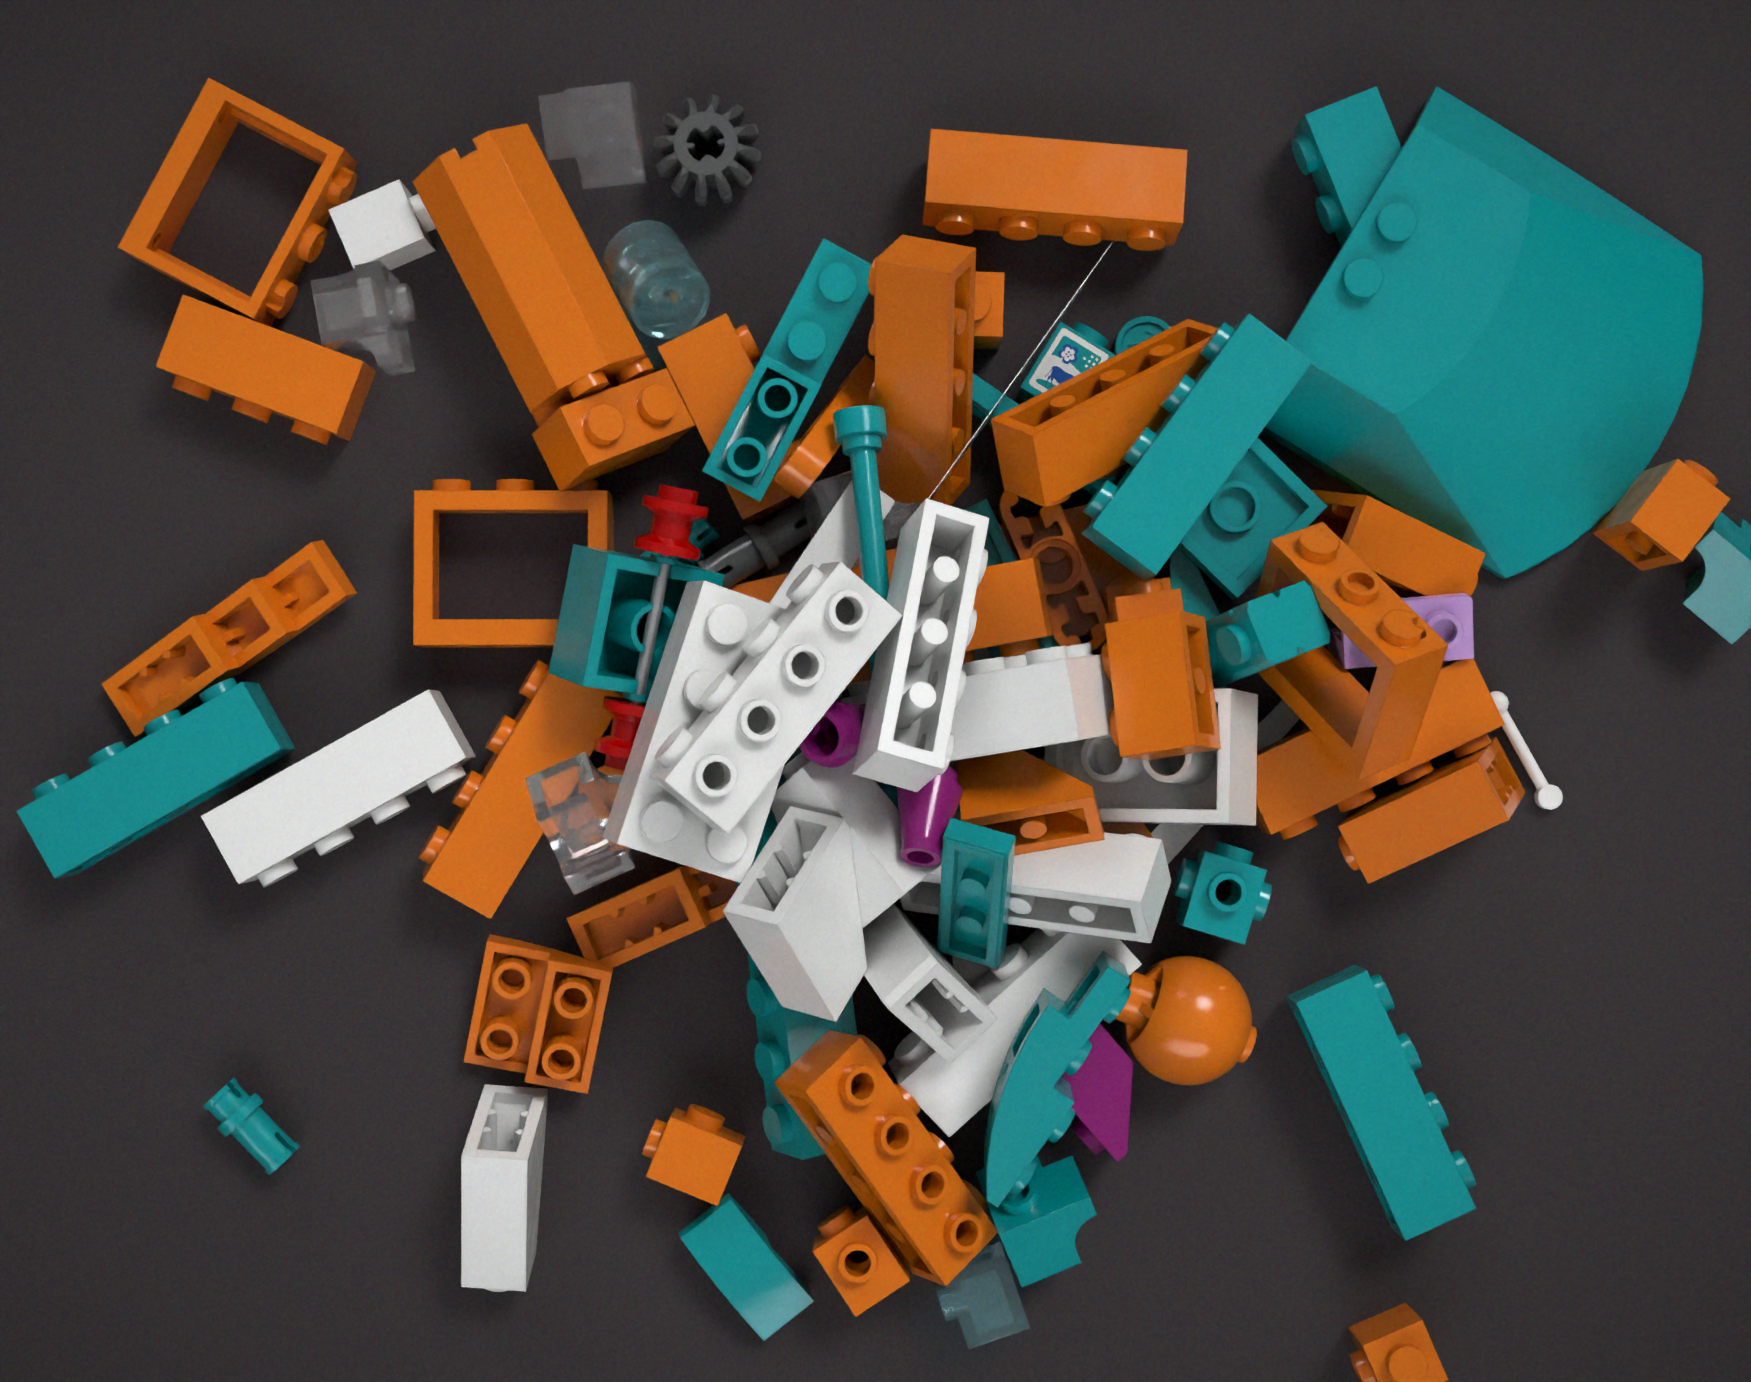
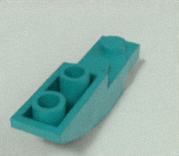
(790, 371)
(1029, 1095)

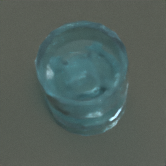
(656, 279)

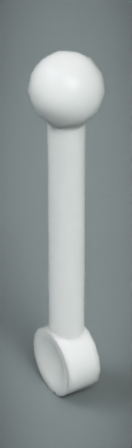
(1546, 795)

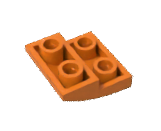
(538, 1013)

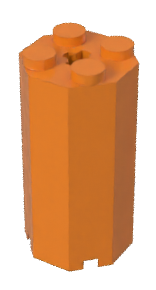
(531, 271)

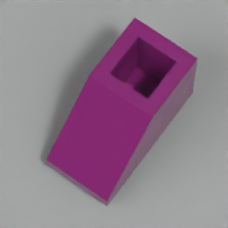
(1103, 1096)

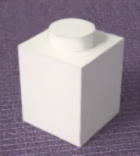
(384, 226)

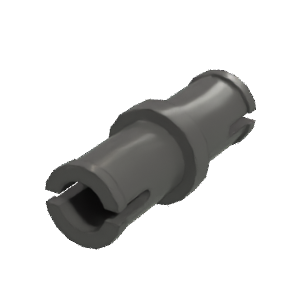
(759, 546)

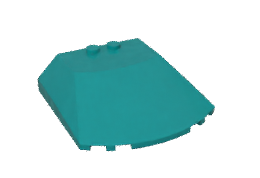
(1493, 343)

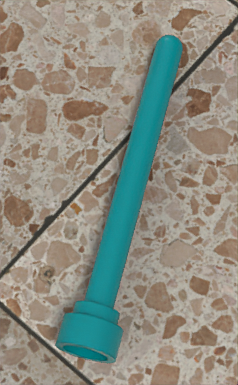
(861, 436)

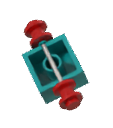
(622, 612)

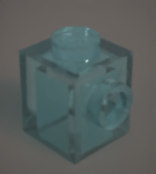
(984, 1298)

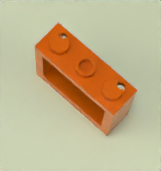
(188, 170)
(509, 497)
(1357, 726)

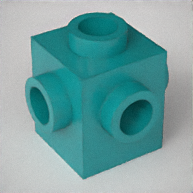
(1245, 899)

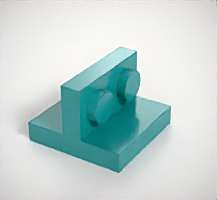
(1250, 509)

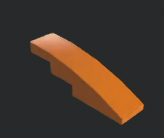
(229, 636)
(651, 915)

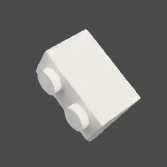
(1180, 789)

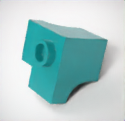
(1722, 585)
(1043, 1220)

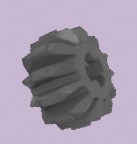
(707, 128)

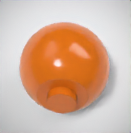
(1188, 1020)

